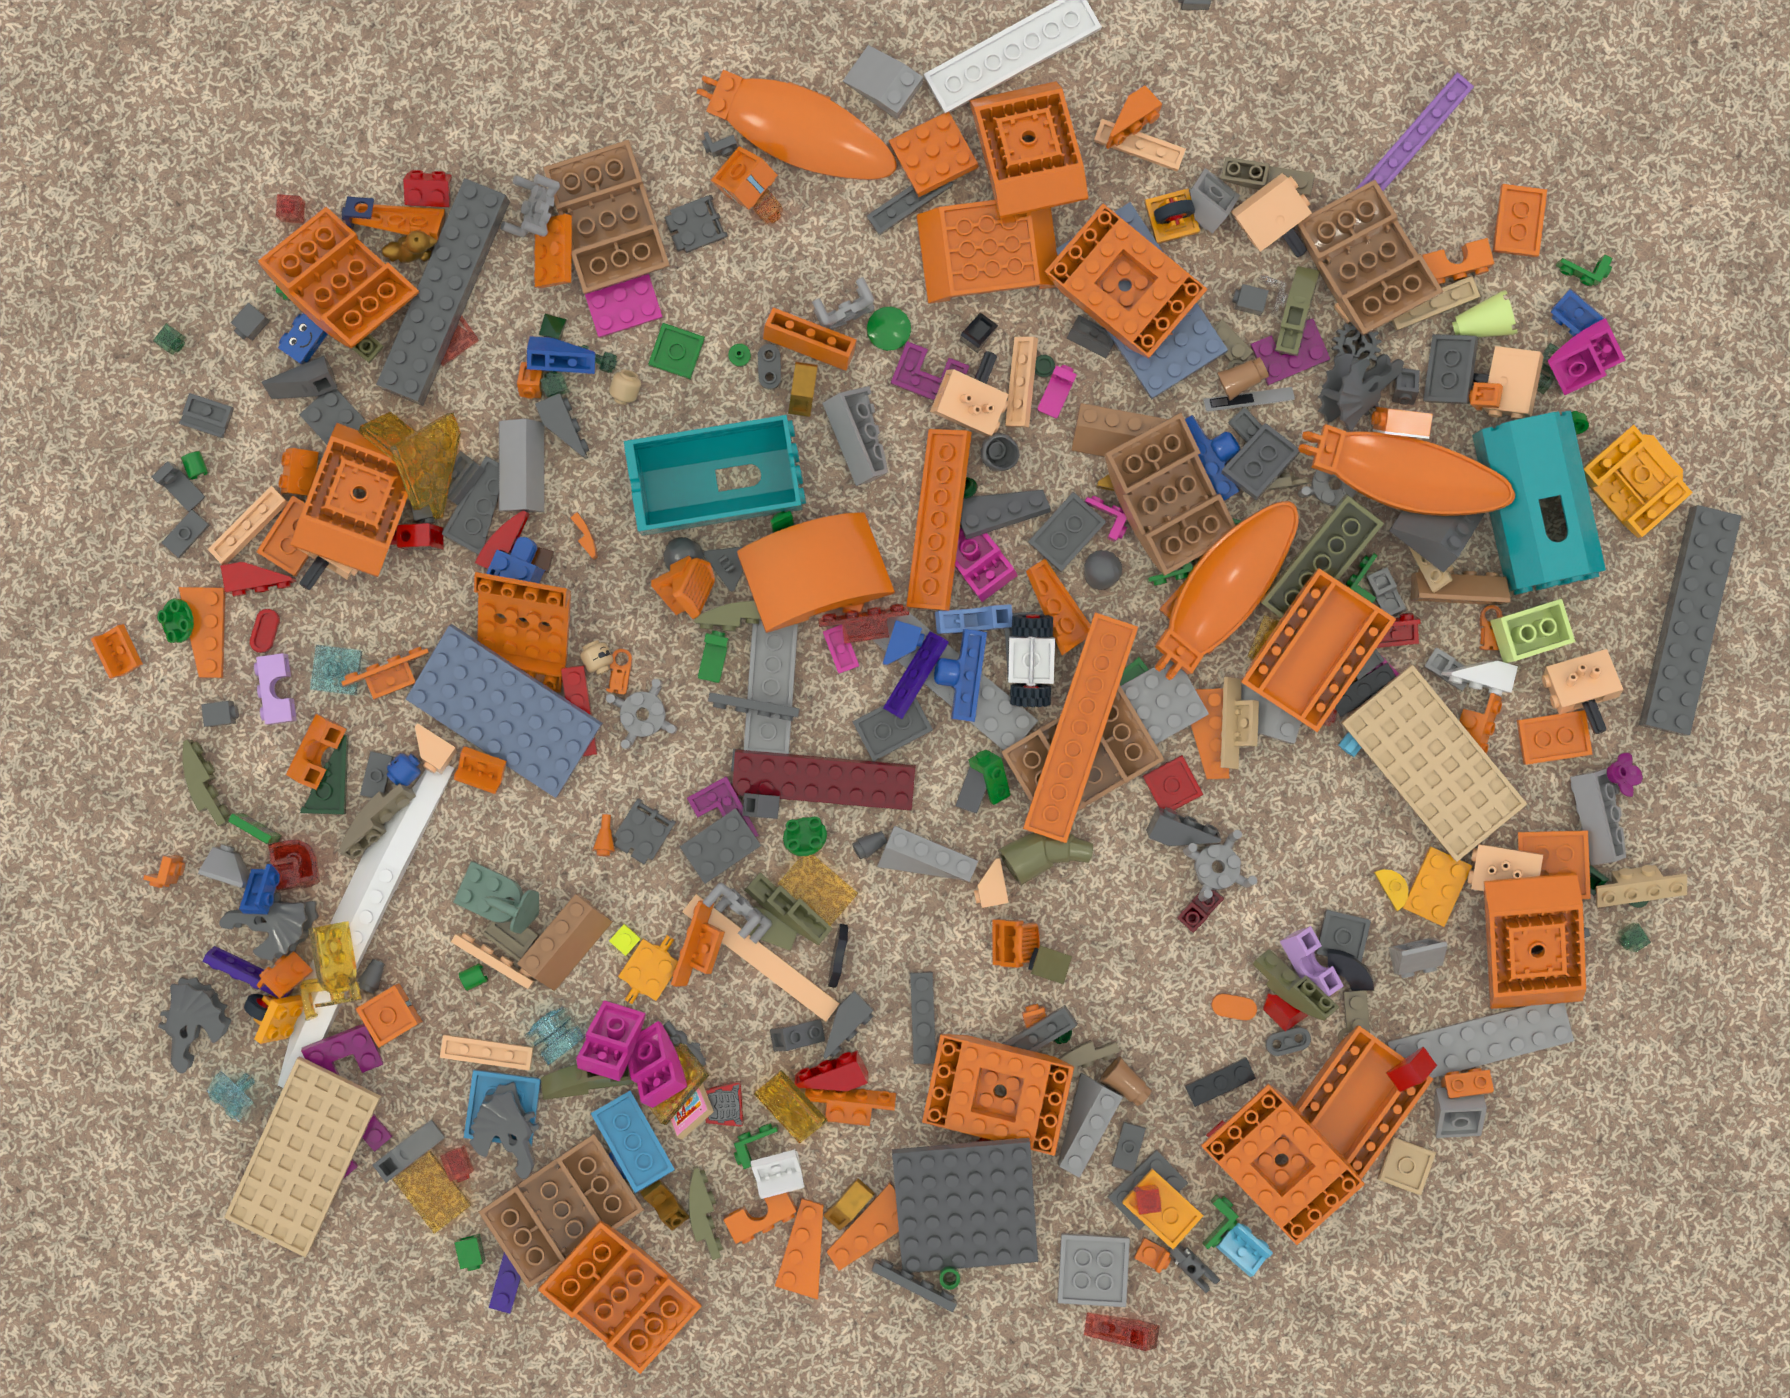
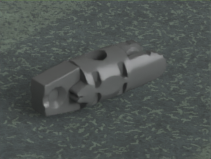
(1184, 1258)

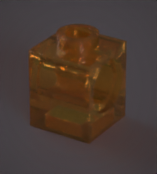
(768, 208)

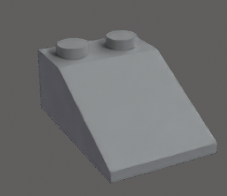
(884, 81)
(1272, 720)
(1418, 956)

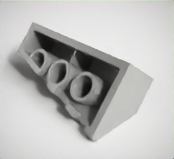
(857, 434)
(1599, 815)
(919, 855)
(1088, 1120)

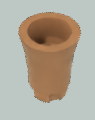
(1242, 377)
(1126, 1082)

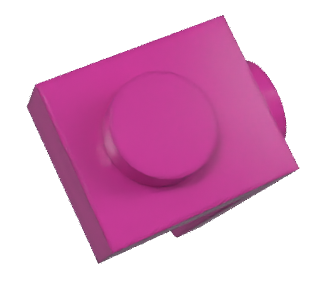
(1057, 391)
(1118, 528)

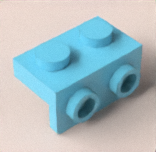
(1244, 1249)

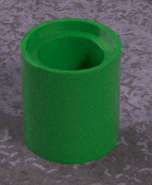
(194, 465)
(472, 977)
(949, 1285)

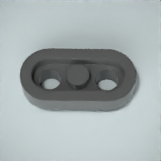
(769, 366)
(1287, 1041)

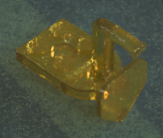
(333, 966)

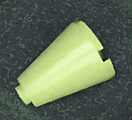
(1487, 318)

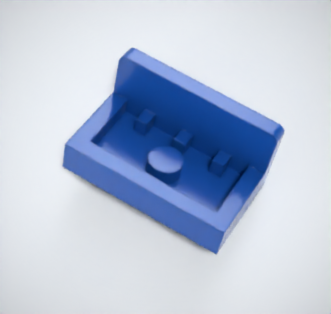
(1575, 313)
(260, 890)

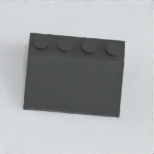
(1436, 537)

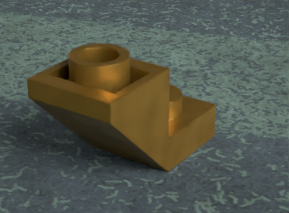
(802, 389)
(665, 1204)
(849, 1204)

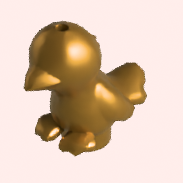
(410, 247)

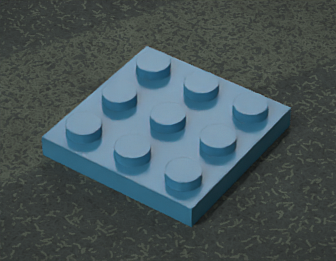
(486, 1083)

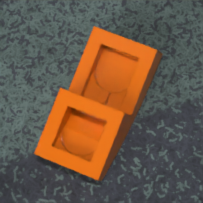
(587, 540)

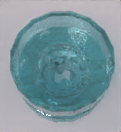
(555, 1035)

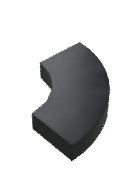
(838, 955)
(1351, 969)

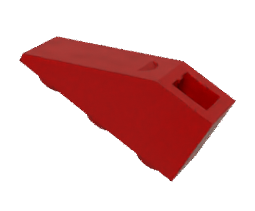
(244, 577)
(838, 1074)

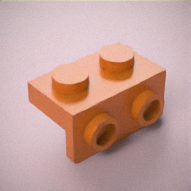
(298, 471)
(117, 652)
(480, 770)
(169, 872)
(285, 975)
(1467, 1084)

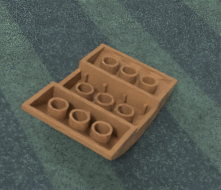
(611, 216)
(1367, 258)
(1168, 494)
(1121, 756)
(558, 1207)

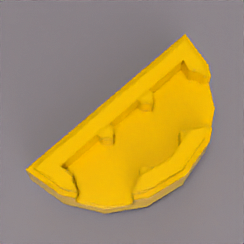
(1394, 886)

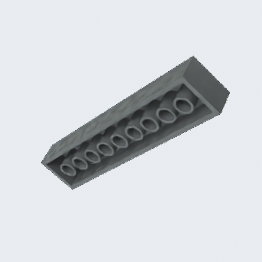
(443, 292)
(1690, 620)

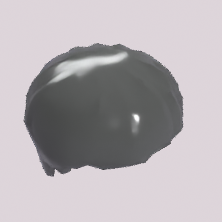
(999, 452)
(681, 548)
(1102, 569)

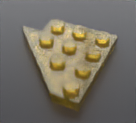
(428, 462)

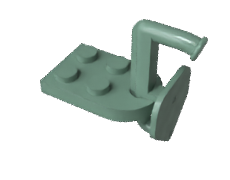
(490, 894)

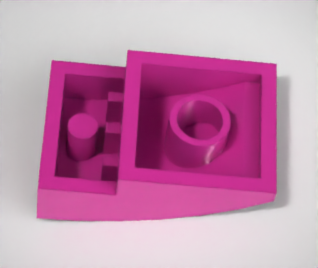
(1586, 357)
(982, 565)
(610, 1040)
(656, 1066)

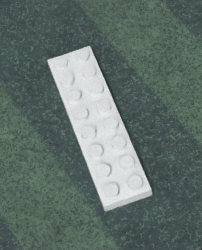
(1011, 52)

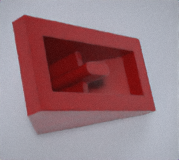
(1282, 1012)
(1412, 1070)

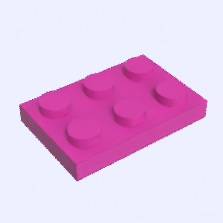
(623, 306)

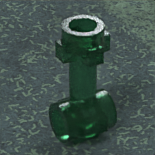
(607, 361)

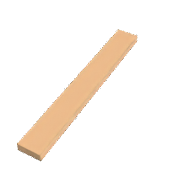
(770, 964)

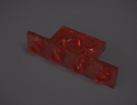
(864, 625)

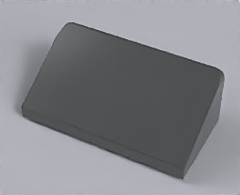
(1091, 336)
(972, 791)

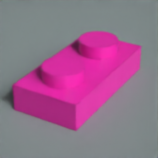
(842, 654)

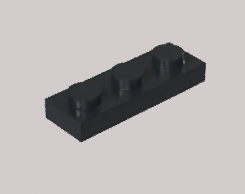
(1365, 688)
(1220, 1082)

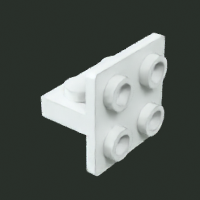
(778, 1174)

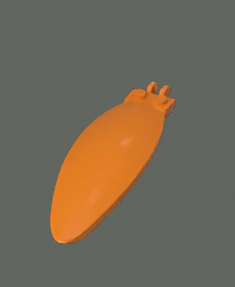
(799, 127)
(1408, 472)
(1227, 586)

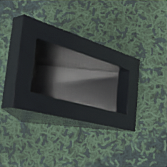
(978, 332)

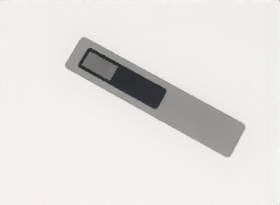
(1249, 399)

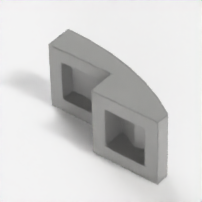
(1386, 592)
(1440, 662)

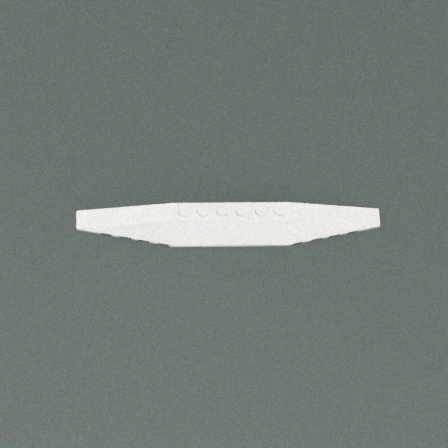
(368, 898)

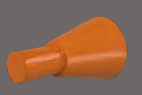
(604, 840)

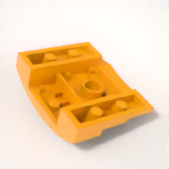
(1637, 480)

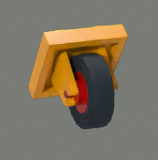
(1172, 216)
(273, 1015)

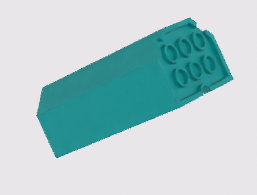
(1541, 462)
(677, 479)

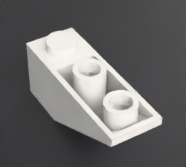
(1493, 675)

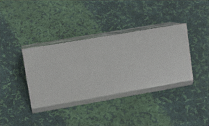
(521, 465)

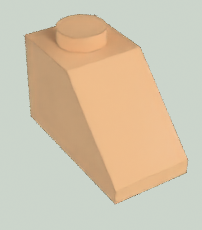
(433, 750)
(992, 886)

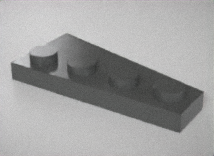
(998, 511)
(474, 513)

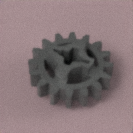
(1346, 342)

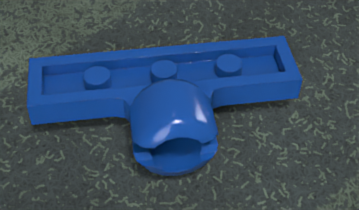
(1214, 456)
(964, 674)

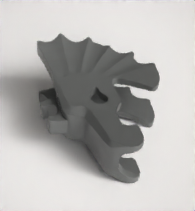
(1346, 393)
(285, 923)
(192, 1007)
(501, 1117)

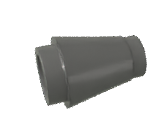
(869, 844)
(371, 976)

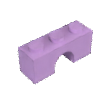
(270, 670)
(1300, 951)

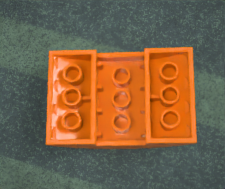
(336, 279)
(814, 569)
(621, 1295)

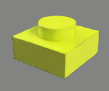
(625, 939)

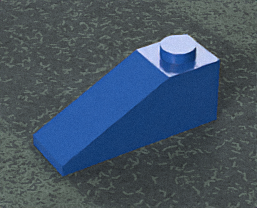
(560, 356)

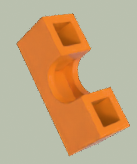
(1476, 258)
(306, 765)
(744, 1226)

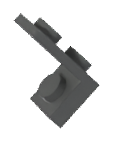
(179, 485)
(797, 1035)

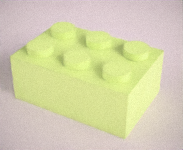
(1532, 631)

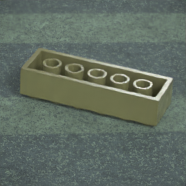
(1329, 548)

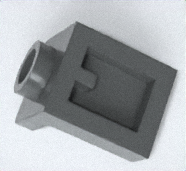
(1406, 387)

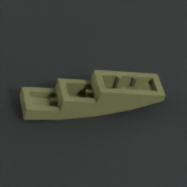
(788, 910)

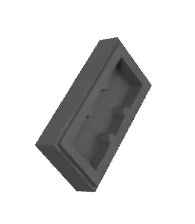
(185, 533)
(376, 774)
(1128, 1146)

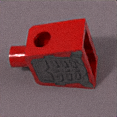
(419, 537)
(726, 1104)

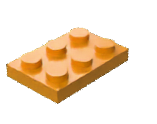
(1437, 886)
(1177, 1213)

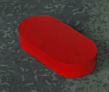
(264, 630)

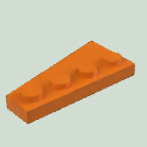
(403, 219)
(1069, 622)
(208, 629)
(1208, 734)
(868, 1230)
(802, 1256)

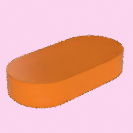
(1234, 1006)

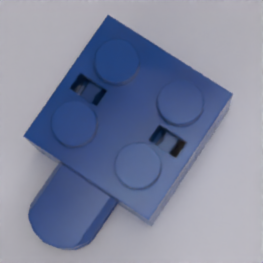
(518, 563)

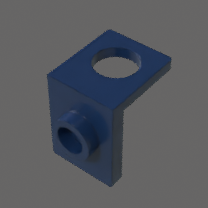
(349, 212)

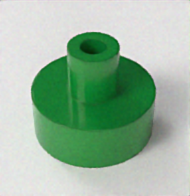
(739, 360)
(1580, 422)

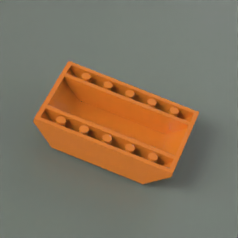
(1317, 649)
(1356, 1100)

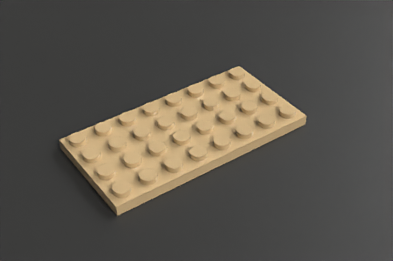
(1434, 763)
(302, 1156)

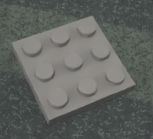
(1163, 703)
(1093, 1270)

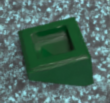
(552, 327)

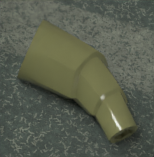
(1038, 853)

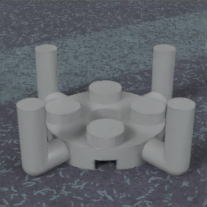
(536, 208)
(846, 309)
(1323, 492)
(629, 710)
(1229, 861)
(740, 906)

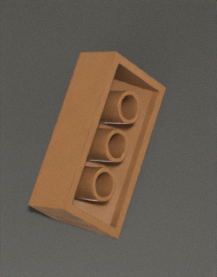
(1104, 428)
(1463, 589)
(565, 942)

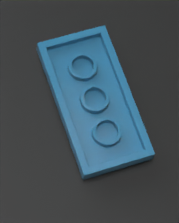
(632, 1141)

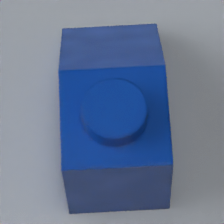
(902, 641)

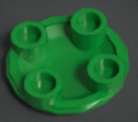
(888, 328)
(176, 620)
(804, 836)

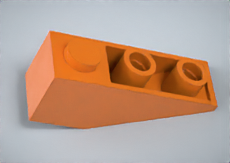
(1138, 110)

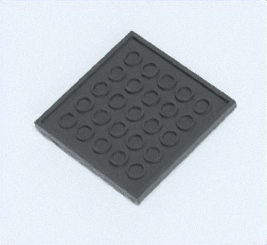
(965, 1205)

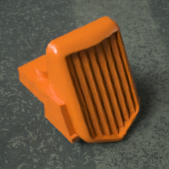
(686, 585)
(1013, 942)

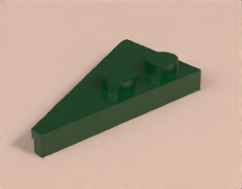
(332, 790)

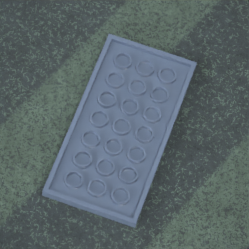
(1181, 354)
(503, 710)

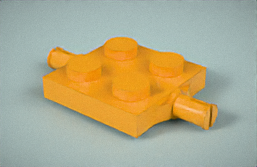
(649, 969)

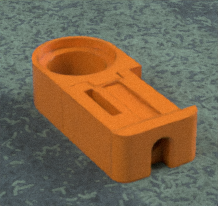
(1487, 635)
(620, 675)

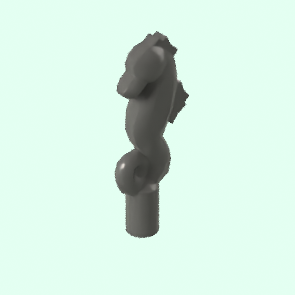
(680, 1037)

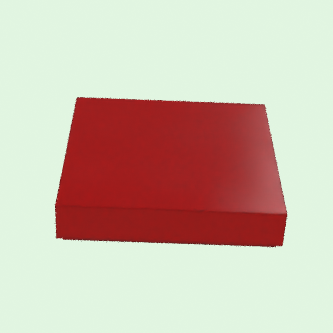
(1173, 784)

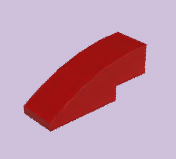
(503, 539)

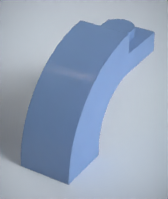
(976, 619)

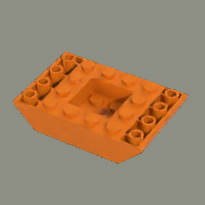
(1035, 172)
(1111, 252)
(337, 522)
(1531, 914)
(965, 1097)
(1292, 1194)

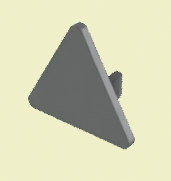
(726, 565)

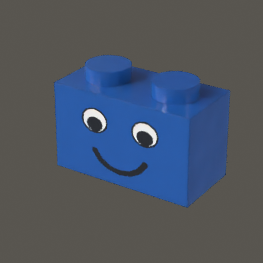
(302, 339)

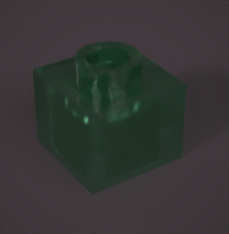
(170, 339)
(554, 384)
(1633, 937)

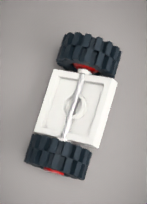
(1031, 660)

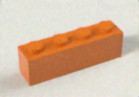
(809, 339)

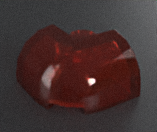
(295, 864)

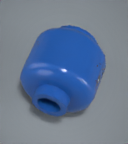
(403, 769)

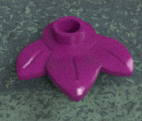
(1625, 774)

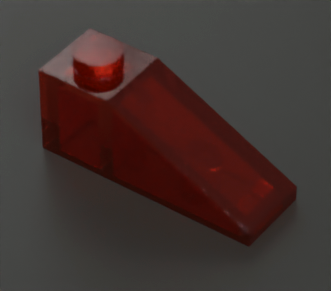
(1122, 1331)

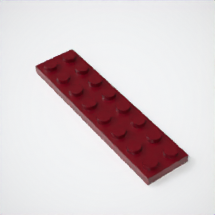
(824, 779)

